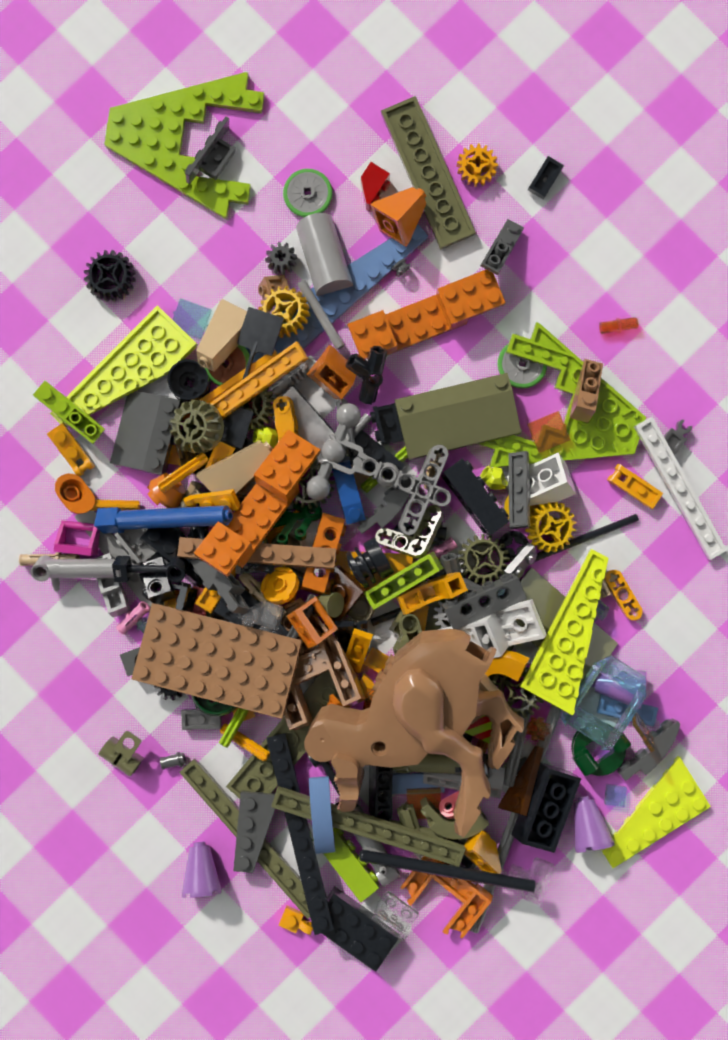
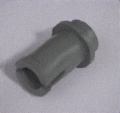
(174, 760)

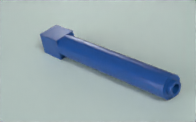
(117, 520)

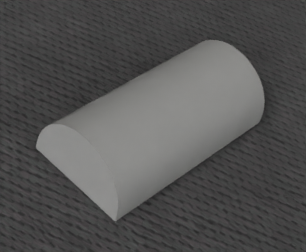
(323, 253)

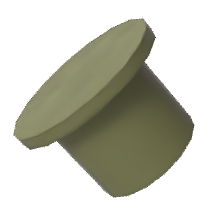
(332, 603)

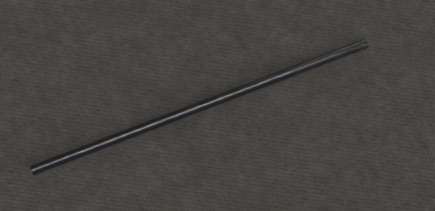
(540, 555)

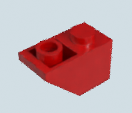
(373, 182)

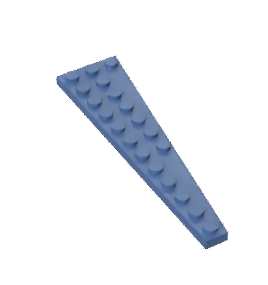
(365, 274)

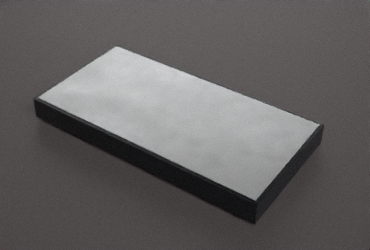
(310, 423)

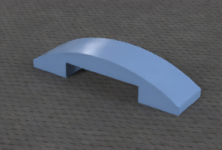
(321, 814)

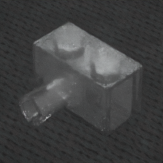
(540, 872)

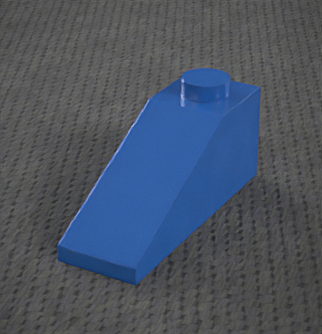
(348, 495)

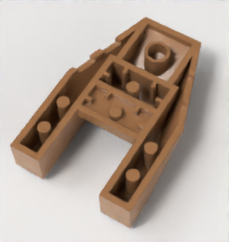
(313, 662)

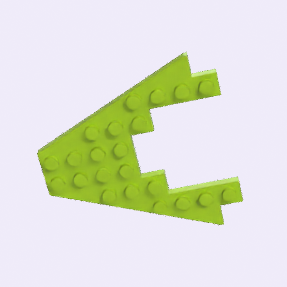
(153, 129)
(608, 431)

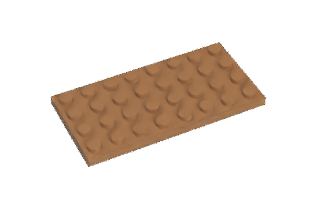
(217, 660)

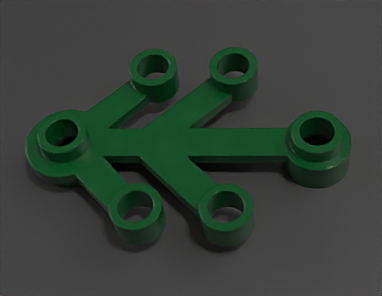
(289, 520)

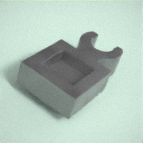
(675, 437)

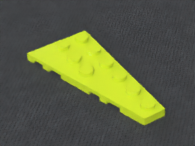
(663, 809)

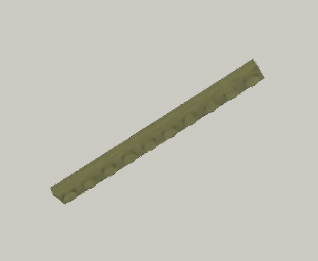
(228, 813)
(374, 828)

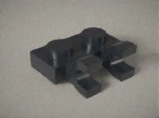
(345, 631)

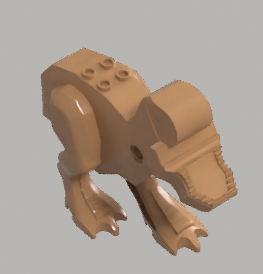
(420, 709)

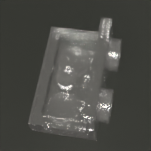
(395, 915)

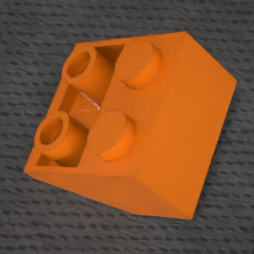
(332, 374)

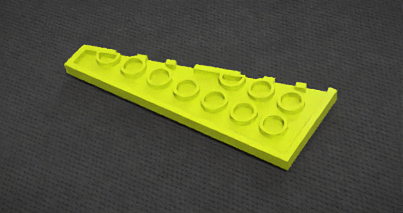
(562, 654)

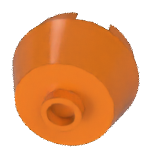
(170, 498)

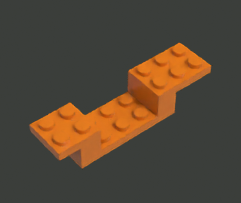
(429, 317)
(262, 507)

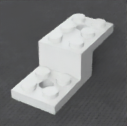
(501, 629)

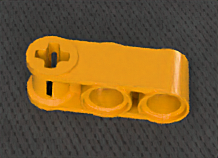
(285, 416)

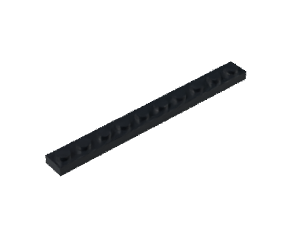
(301, 839)

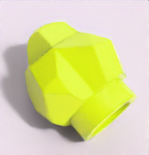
(267, 435)
(494, 478)

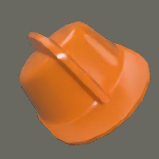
(74, 493)

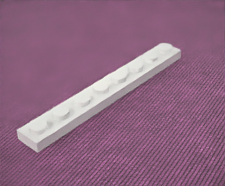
(680, 488)

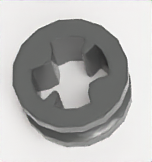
(401, 267)

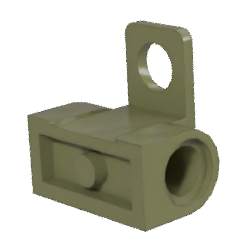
(121, 756)

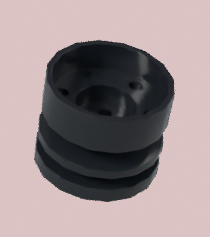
(185, 371)
(369, 563)

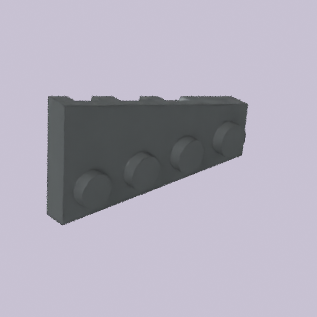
(252, 827)

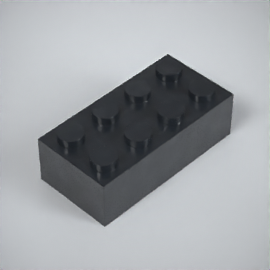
(475, 498)
(547, 809)
(358, 931)

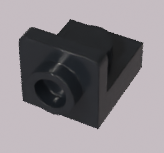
(186, 597)

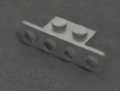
(213, 156)

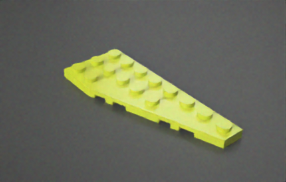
(134, 363)

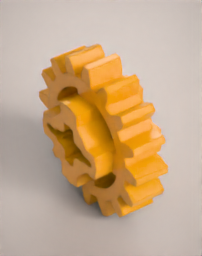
(483, 159)

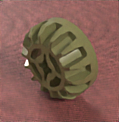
(208, 430)

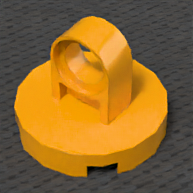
(280, 586)

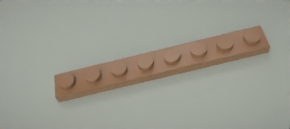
(273, 554)

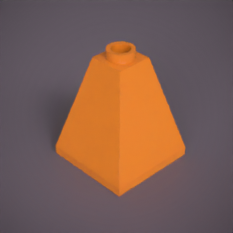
(400, 214)

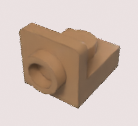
(271, 282)

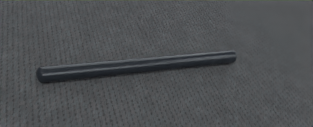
(447, 870)

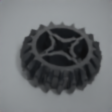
(97, 264)

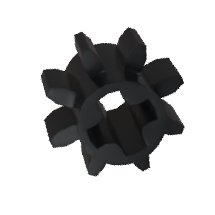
(440, 536)

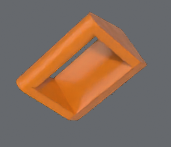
(305, 628)

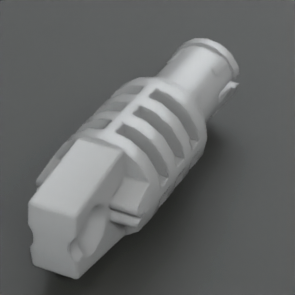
(293, 377)

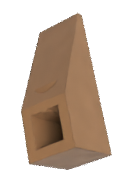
(587, 391)

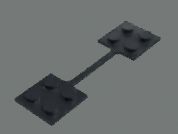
(258, 334)

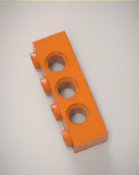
(330, 524)

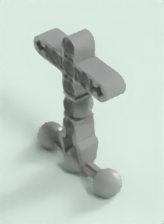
(334, 451)

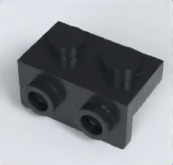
(387, 424)

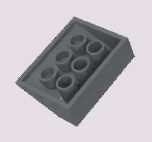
(144, 433)

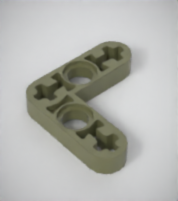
(413, 542)

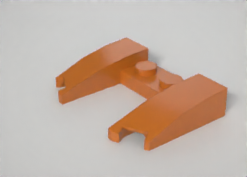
(473, 897)

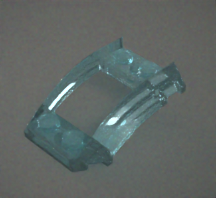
(592, 726)

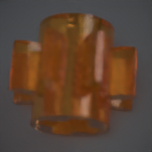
(538, 729)

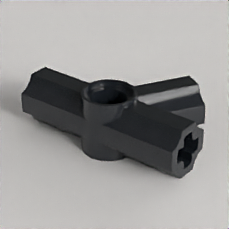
(366, 368)

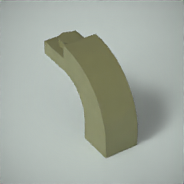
(444, 826)

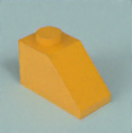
(483, 852)

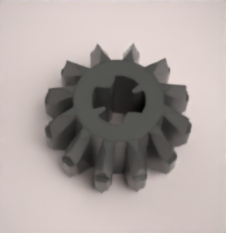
(284, 251)

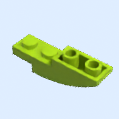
(69, 412)

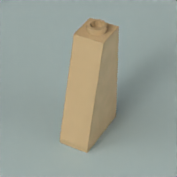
(221, 335)
(235, 469)

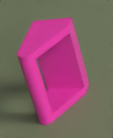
(60, 543)

